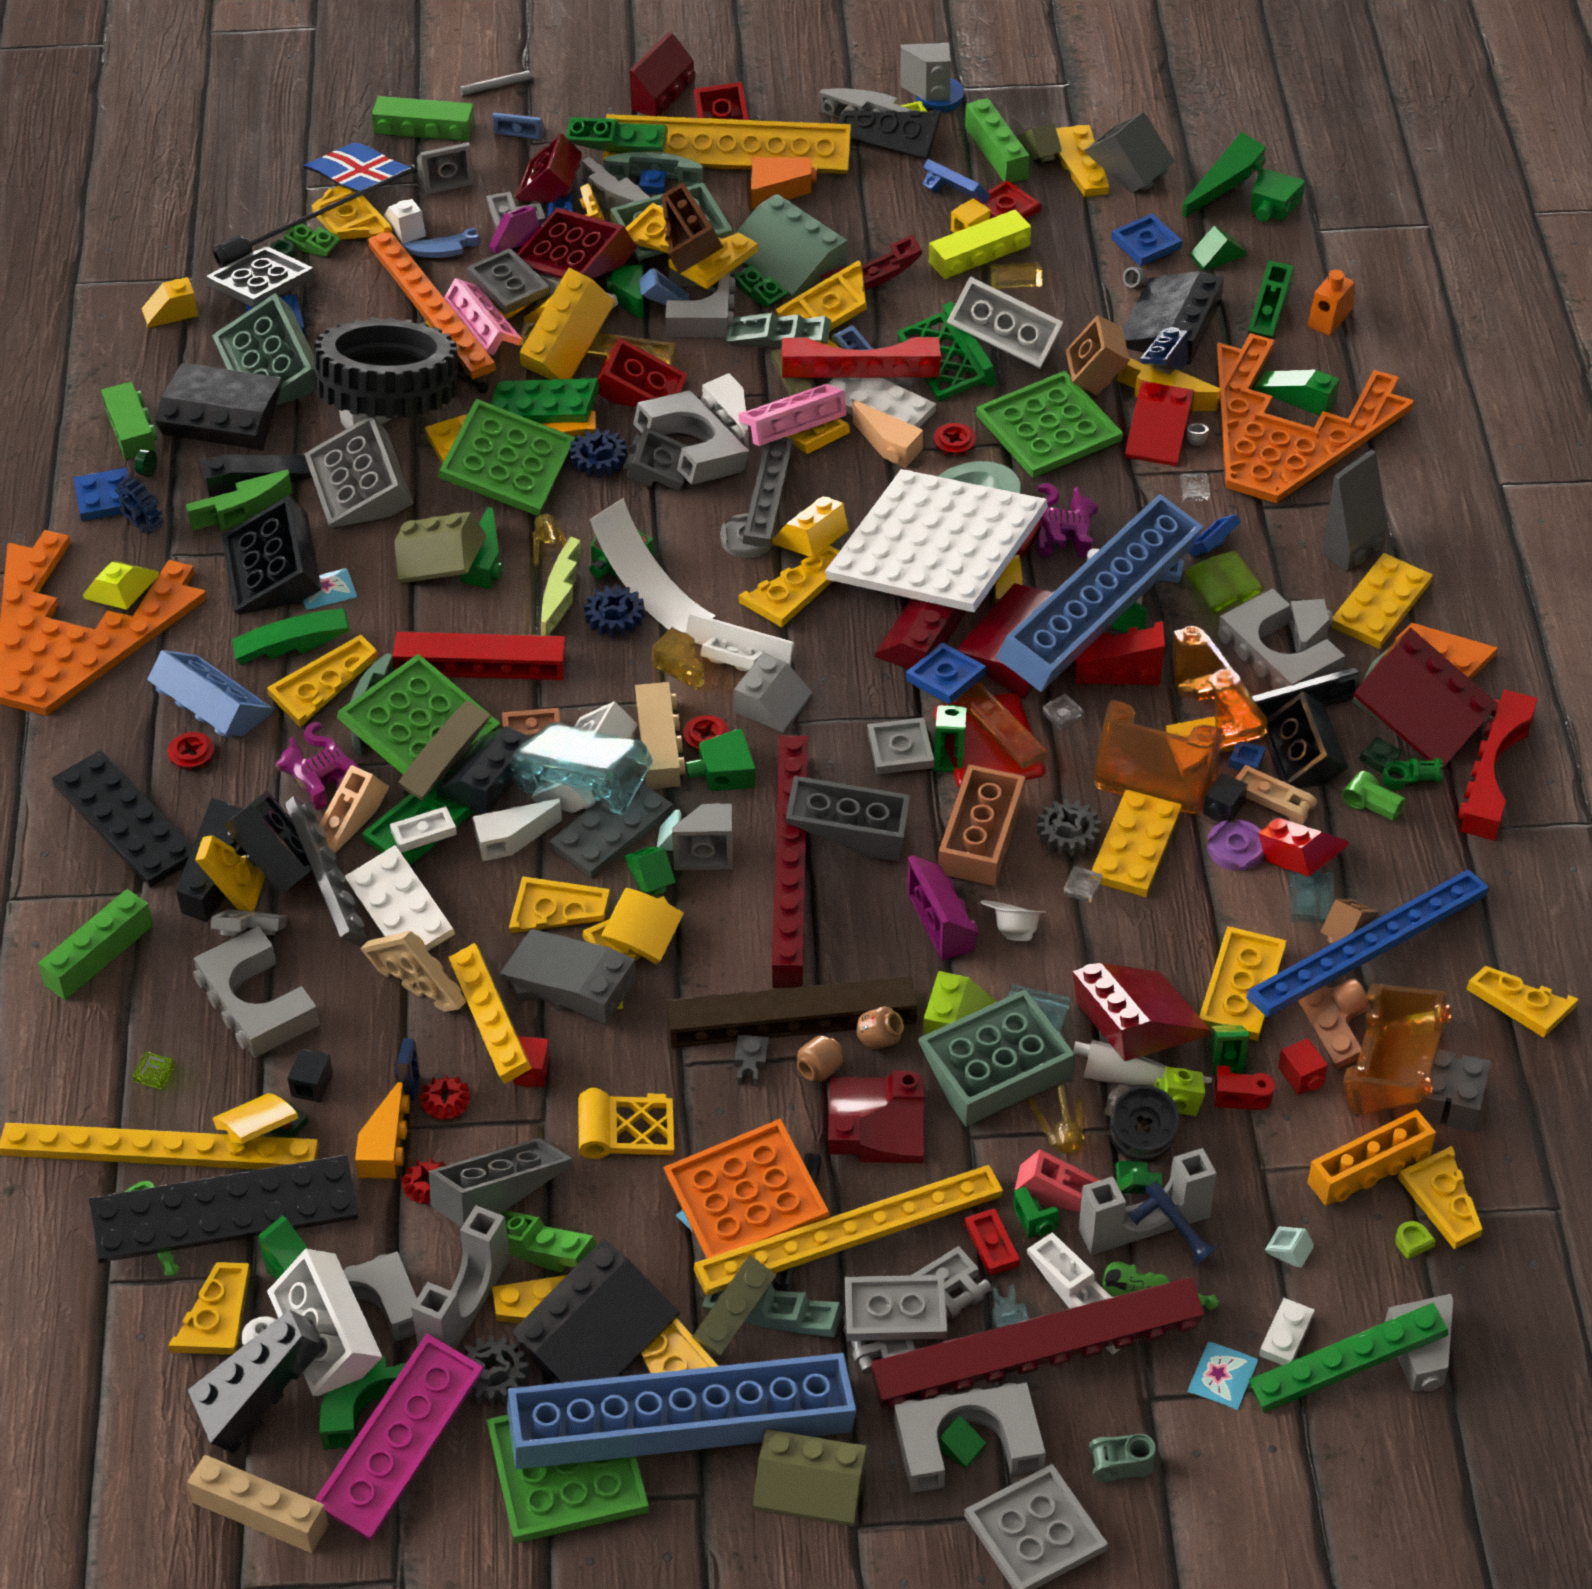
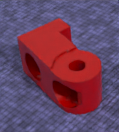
(1242, 1090)

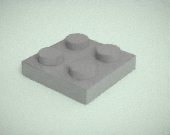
(900, 746)

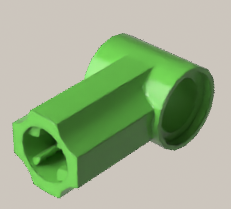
(1366, 792)

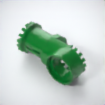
(1412, 772)

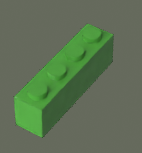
(423, 118)
(996, 141)
(95, 944)

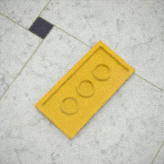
(1381, 600)
(1136, 842)
(1241, 964)

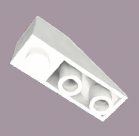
(726, 400)
(511, 829)

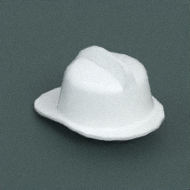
(1014, 921)

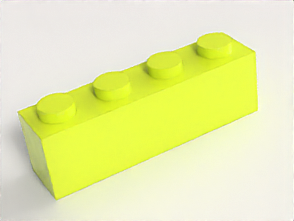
(979, 244)

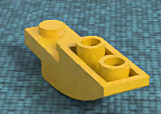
(1205, 395)

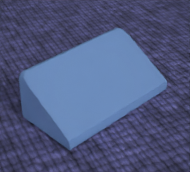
(518, 126)

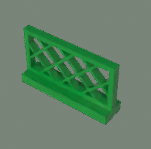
(968, 348)

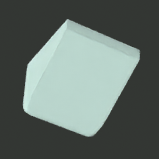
(665, 831)
(1290, 1245)

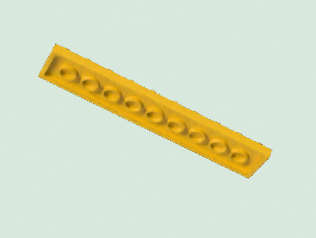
(735, 142)

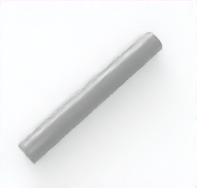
(495, 83)

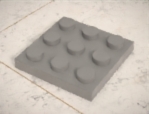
(1035, 1529)

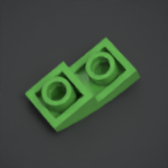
(313, 242)

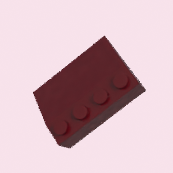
(577, 243)
(988, 636)
(1424, 698)
(1136, 1009)

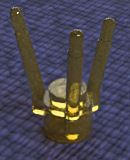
(547, 532)
(1067, 1135)

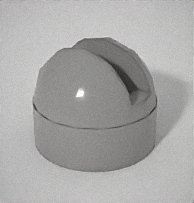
(1132, 275)
(1197, 434)

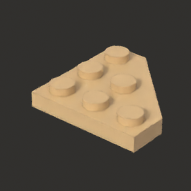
(421, 973)

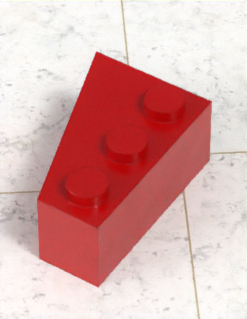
(1123, 658)

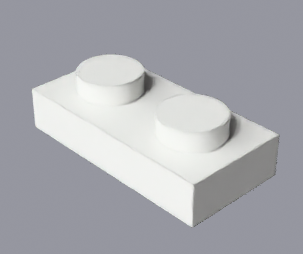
(423, 829)
(1286, 1332)

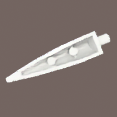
(1107, 1066)

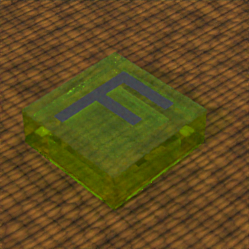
(153, 1070)

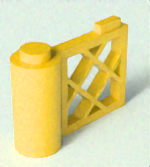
(599, 1124)

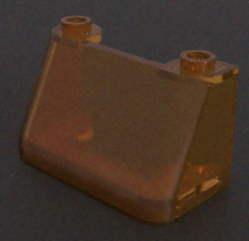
(1206, 672)
(1156, 760)
(1397, 1048)

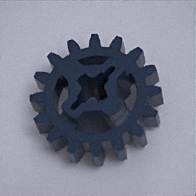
(598, 453)
(139, 505)
(614, 611)

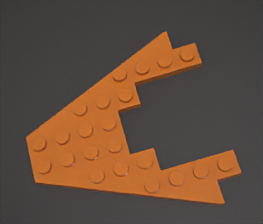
(1278, 456)
(54, 660)

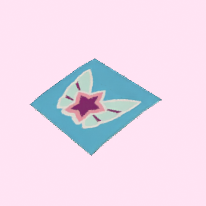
(335, 588)
(1222, 1375)

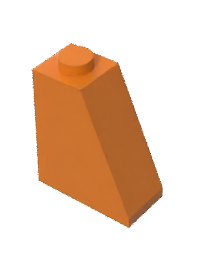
(781, 176)

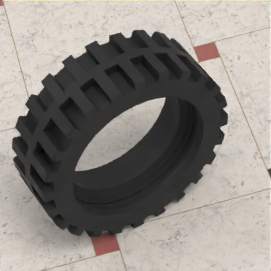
(385, 367)

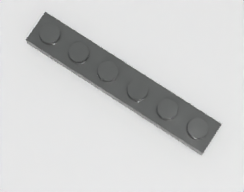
(767, 493)
(327, 874)

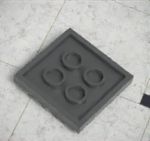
(260, 276)

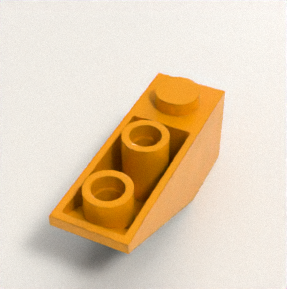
(380, 1138)

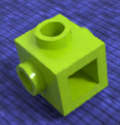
(1184, 1087)

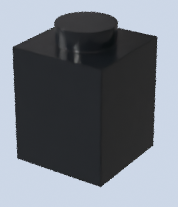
(1225, 798)
(310, 1075)

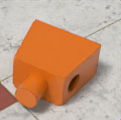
(1331, 303)

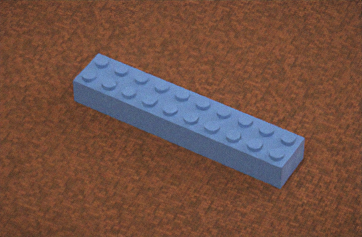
(1099, 593)
(678, 1410)

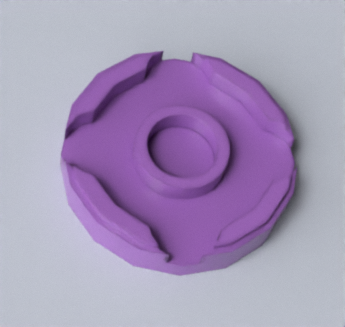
(1235, 845)

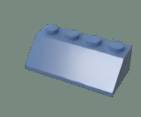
(208, 693)

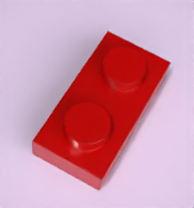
(992, 1242)

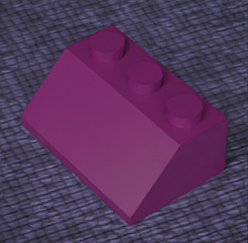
(940, 909)

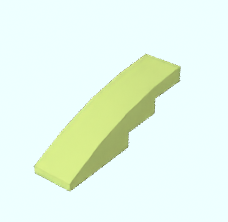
(559, 588)

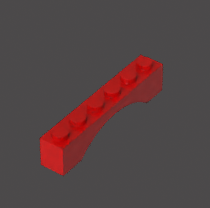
(816, 360)
(1486, 803)

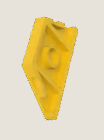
(350, 219)
(836, 298)

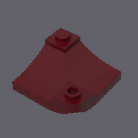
(877, 1118)

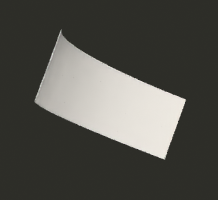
(640, 570)

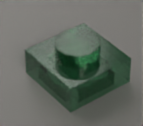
(1379, 753)

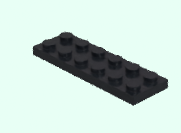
(124, 818)

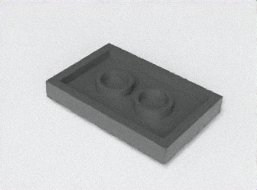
(508, 280)

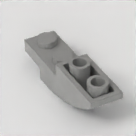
(838, 100)
(607, 188)

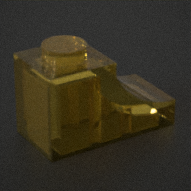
(676, 657)

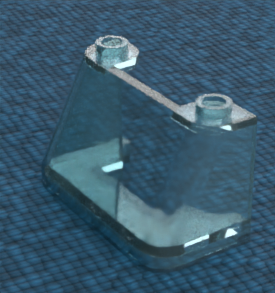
(585, 760)

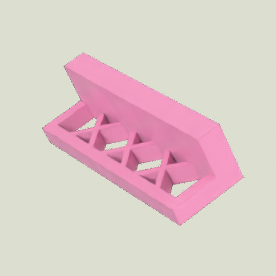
(480, 316)
(794, 413)

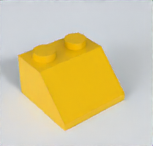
(814, 528)

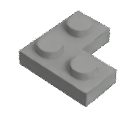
(503, 203)
(235, 921)

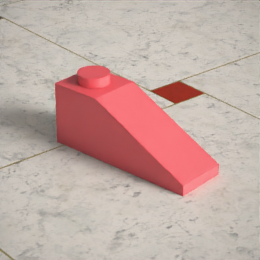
(1053, 1181)

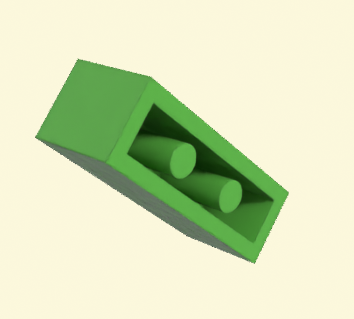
(129, 419)

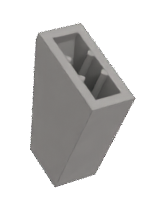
(1427, 1365)

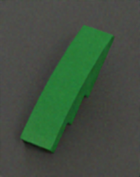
(297, 632)

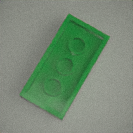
(548, 399)
(380, 835)

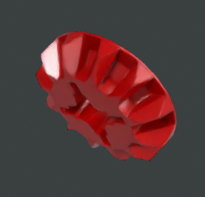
(950, 432)
(701, 726)
(197, 743)
(457, 1100)
(413, 1184)

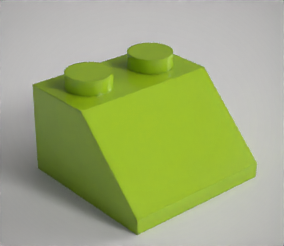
(953, 999)

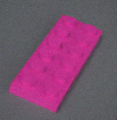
(398, 1436)

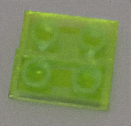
(1223, 580)

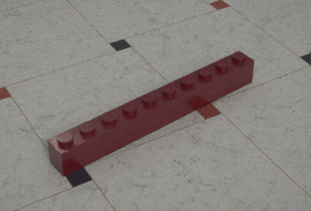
(789, 871)
(1037, 1342)

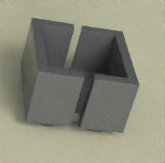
(1457, 1082)

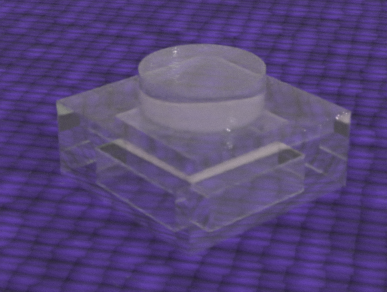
(1194, 486)
(1063, 711)
(1082, 884)

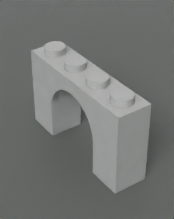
(701, 317)
(684, 413)
(1257, 618)
(256, 1025)
(1105, 1216)
(485, 1256)
(389, 1288)
(1003, 1409)

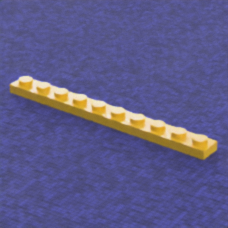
(152, 1146)
(853, 1227)

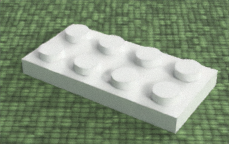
(886, 398)
(398, 899)

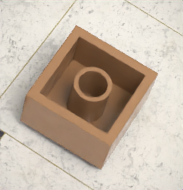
(1097, 355)

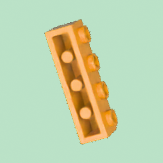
(1371, 1158)

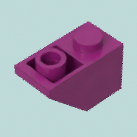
(514, 229)

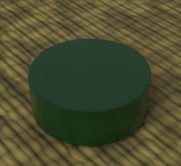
(285, 247)
(145, 462)

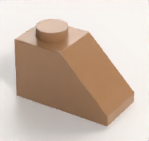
(1345, 918)

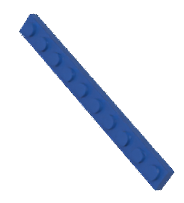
(1367, 943)

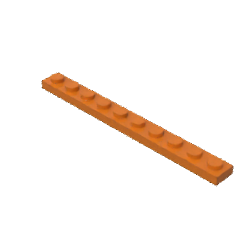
(431, 303)

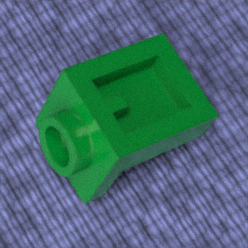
(1135, 1177)
(1030, 1215)

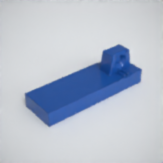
(940, 175)

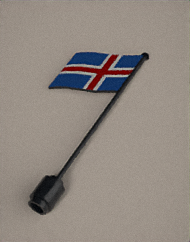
(350, 167)

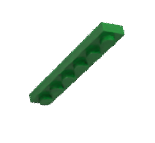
(1348, 1357)

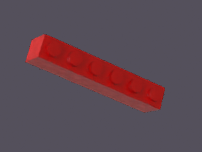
(485, 654)

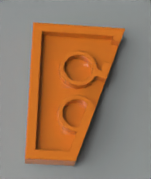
(1463, 653)

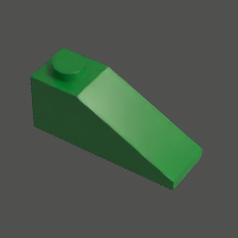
(1272, 299)
(1301, 388)
(487, 564)

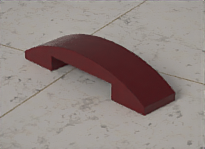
(886, 267)

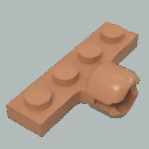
(1329, 1014)

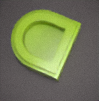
(1413, 1239)

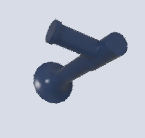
(1160, 1199)

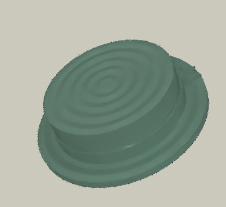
(985, 474)

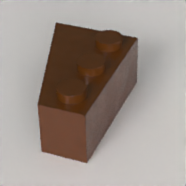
(688, 229)

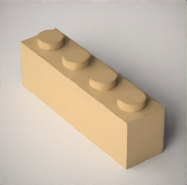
(657, 732)
(258, 1503)

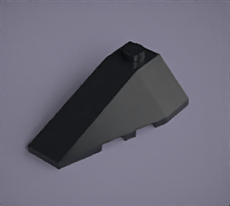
(224, 471)

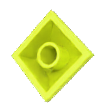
(120, 584)

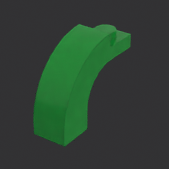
(345, 1404)

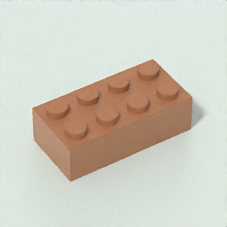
(981, 825)

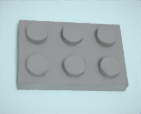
(895, 1307)

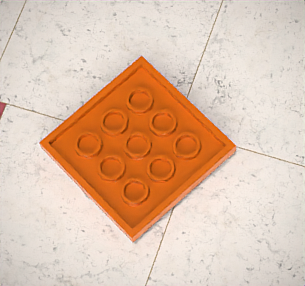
(746, 1190)

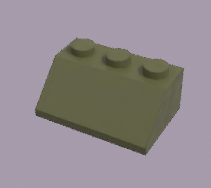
(437, 547)
(809, 1477)

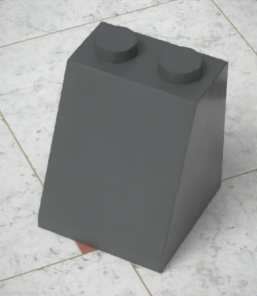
(1132, 153)

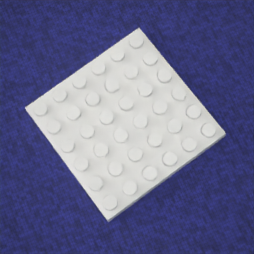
(937, 540)

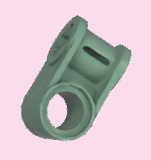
(1120, 1457)

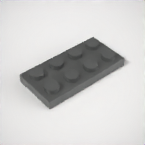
(603, 836)

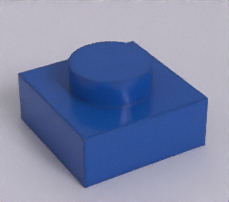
(653, 181)
(1246, 754)

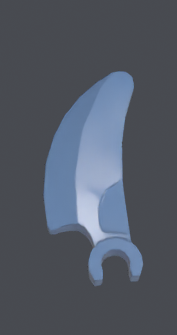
(443, 246)

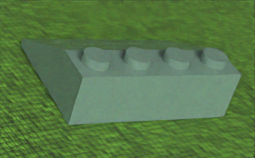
(627, 213)
(792, 245)
(270, 344)
(997, 1057)

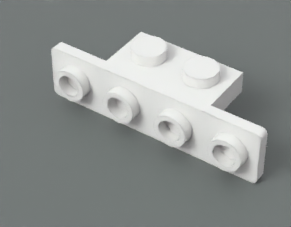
(735, 644)

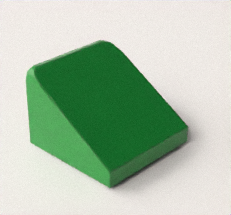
(1133, 617)
(961, 1442)

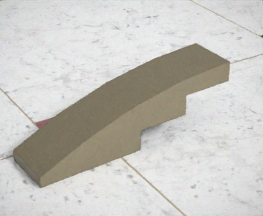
(443, 750)

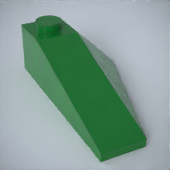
(1231, 169)

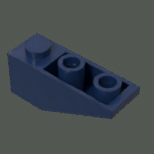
(1168, 350)

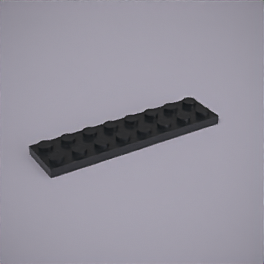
(221, 1208)

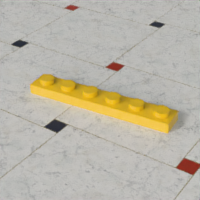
(489, 1013)

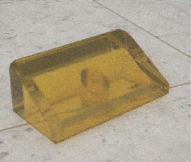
(1015, 275)

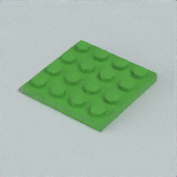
(1049, 424)
(506, 457)
(406, 712)
(564, 1495)

